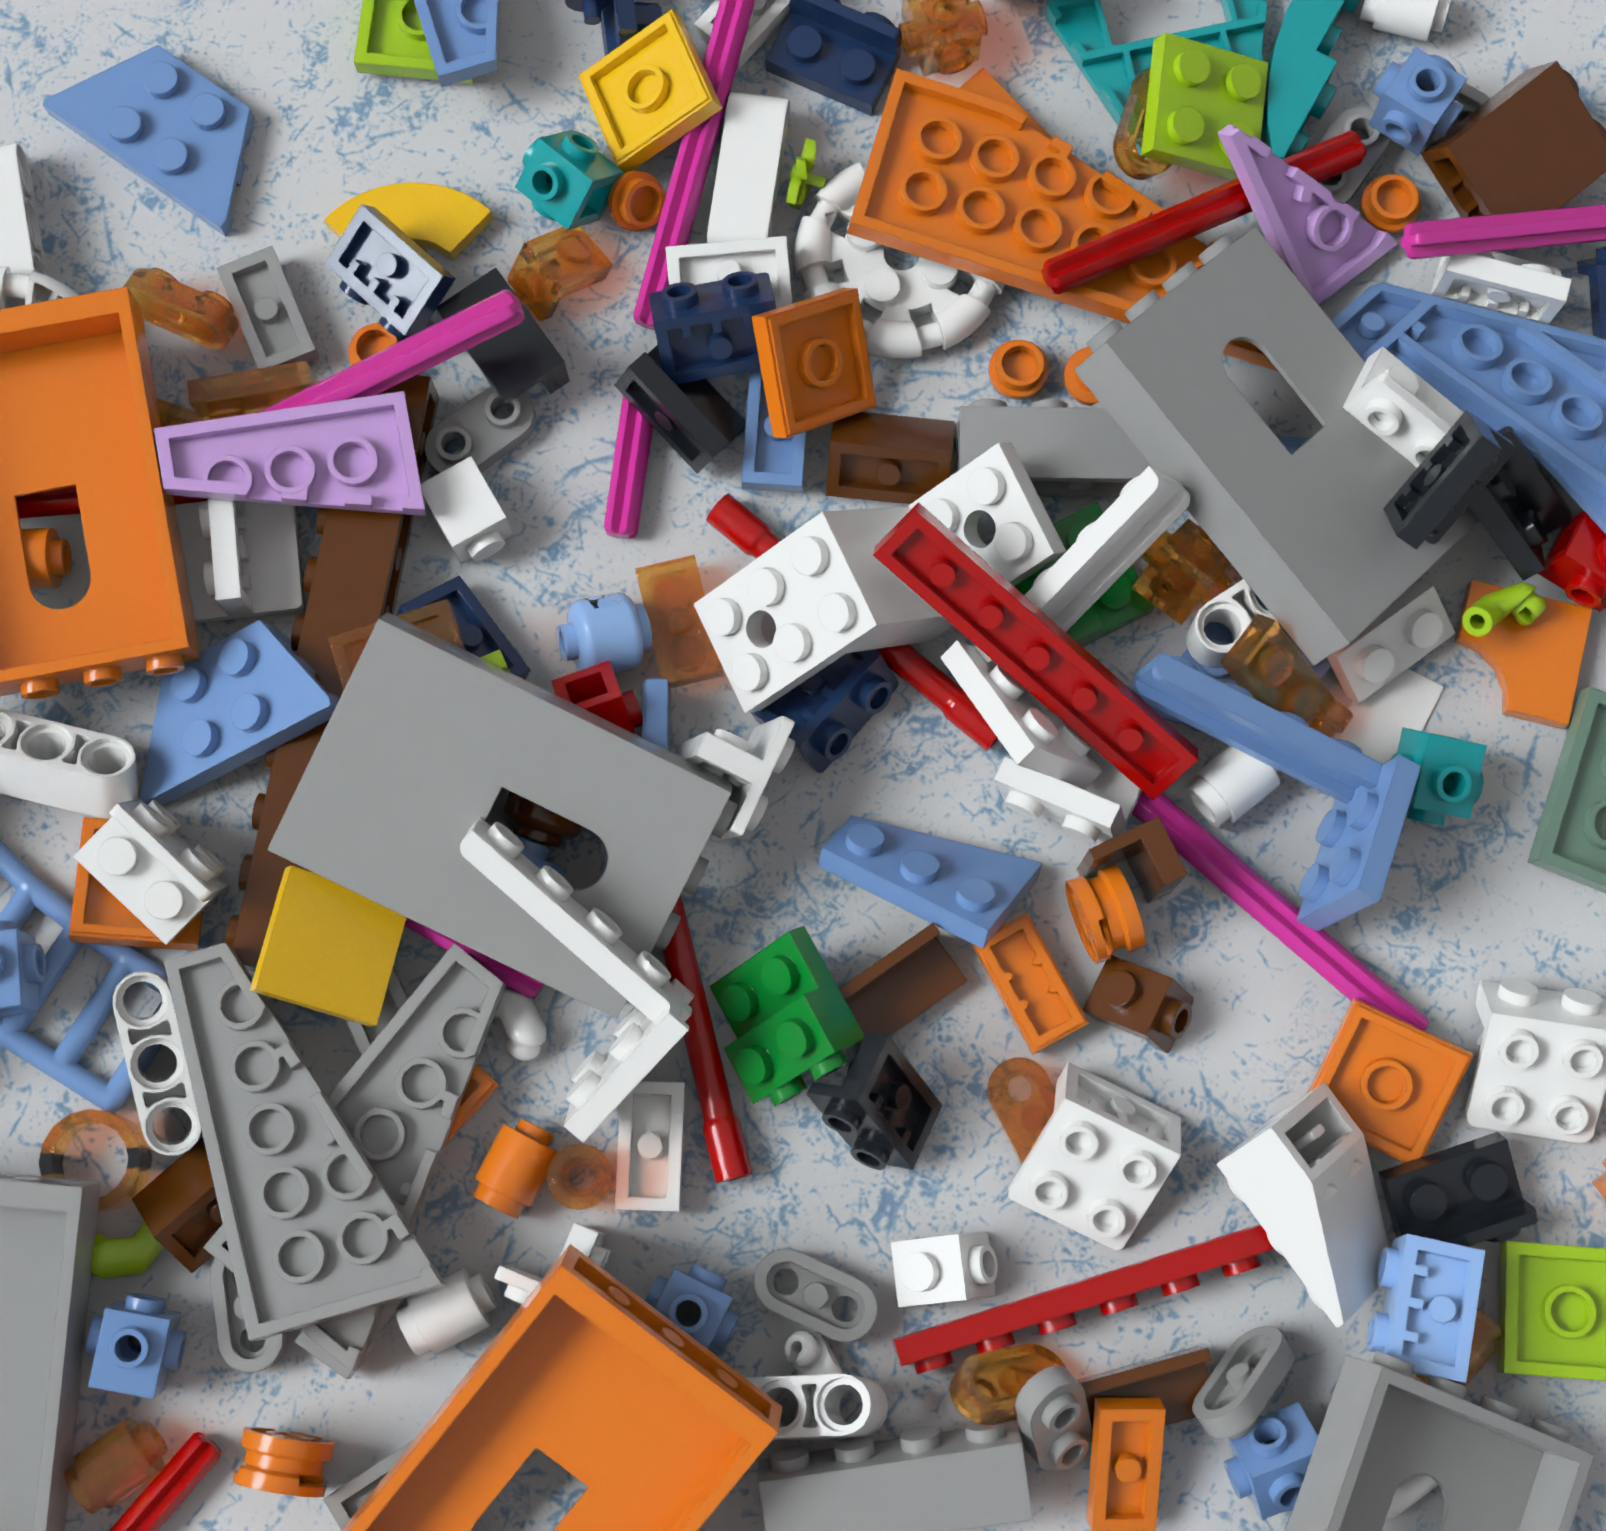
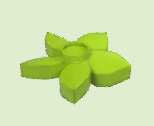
(801, 176)

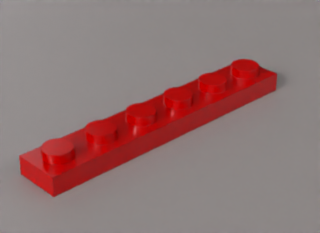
(1035, 651)
(1056, 1307)

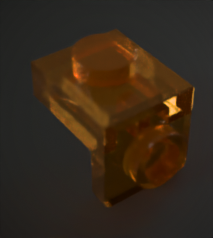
(555, 268)

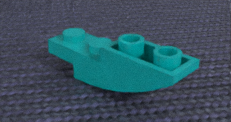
(1301, 72)

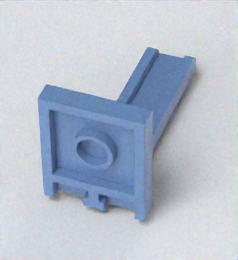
(1369, 796)

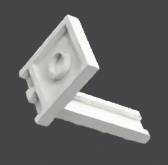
(1064, 593)
(642, 979)

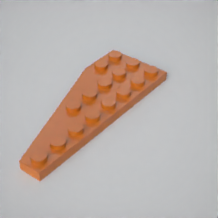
(998, 199)

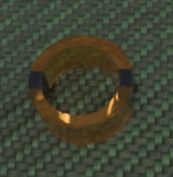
(137, 1149)

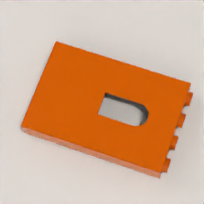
(85, 416)
(600, 1391)

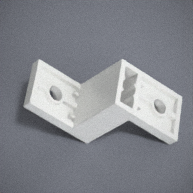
(841, 600)

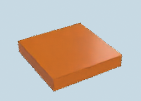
(814, 362)
(1392, 1078)

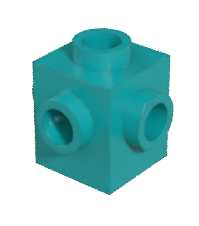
(567, 178)
(1448, 775)

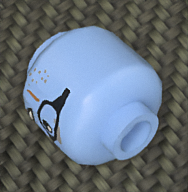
(605, 630)

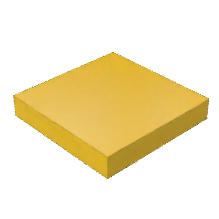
(649, 91)
(328, 948)

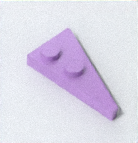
(1302, 221)

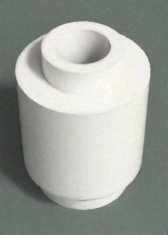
(1406, 17)
(1231, 786)
(447, 1314)

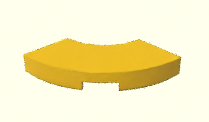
(425, 212)

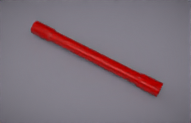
(756, 538)
(721, 1125)

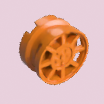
(1105, 913)
(283, 1462)

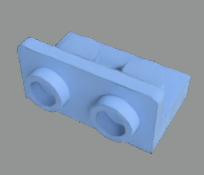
(1428, 1305)

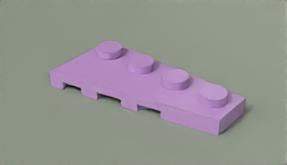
(309, 455)

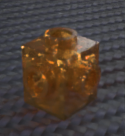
(942, 33)
(1183, 571)

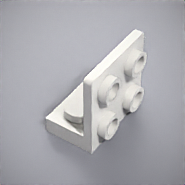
(1098, 1158)

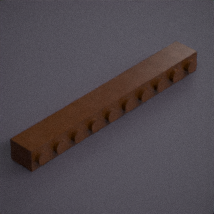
(347, 588)

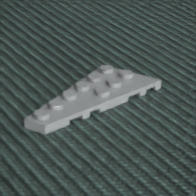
(403, 1104)
(292, 1187)

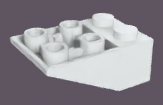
(1315, 1198)

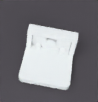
(1085, 813)
(1539, 1061)

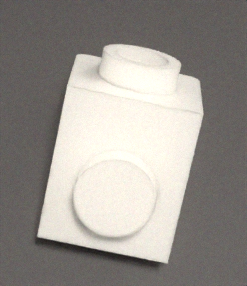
(944, 1269)

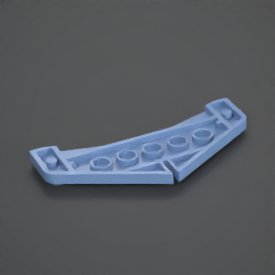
(1503, 372)

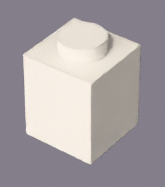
(466, 511)

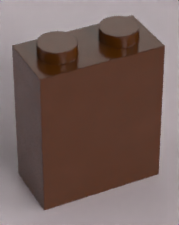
(1521, 148)

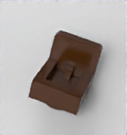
(1140, 1003)

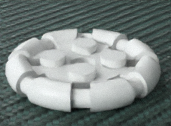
(893, 291)

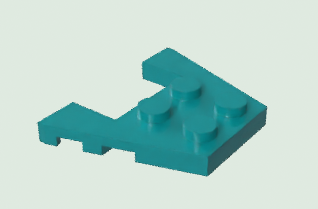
(1113, 67)

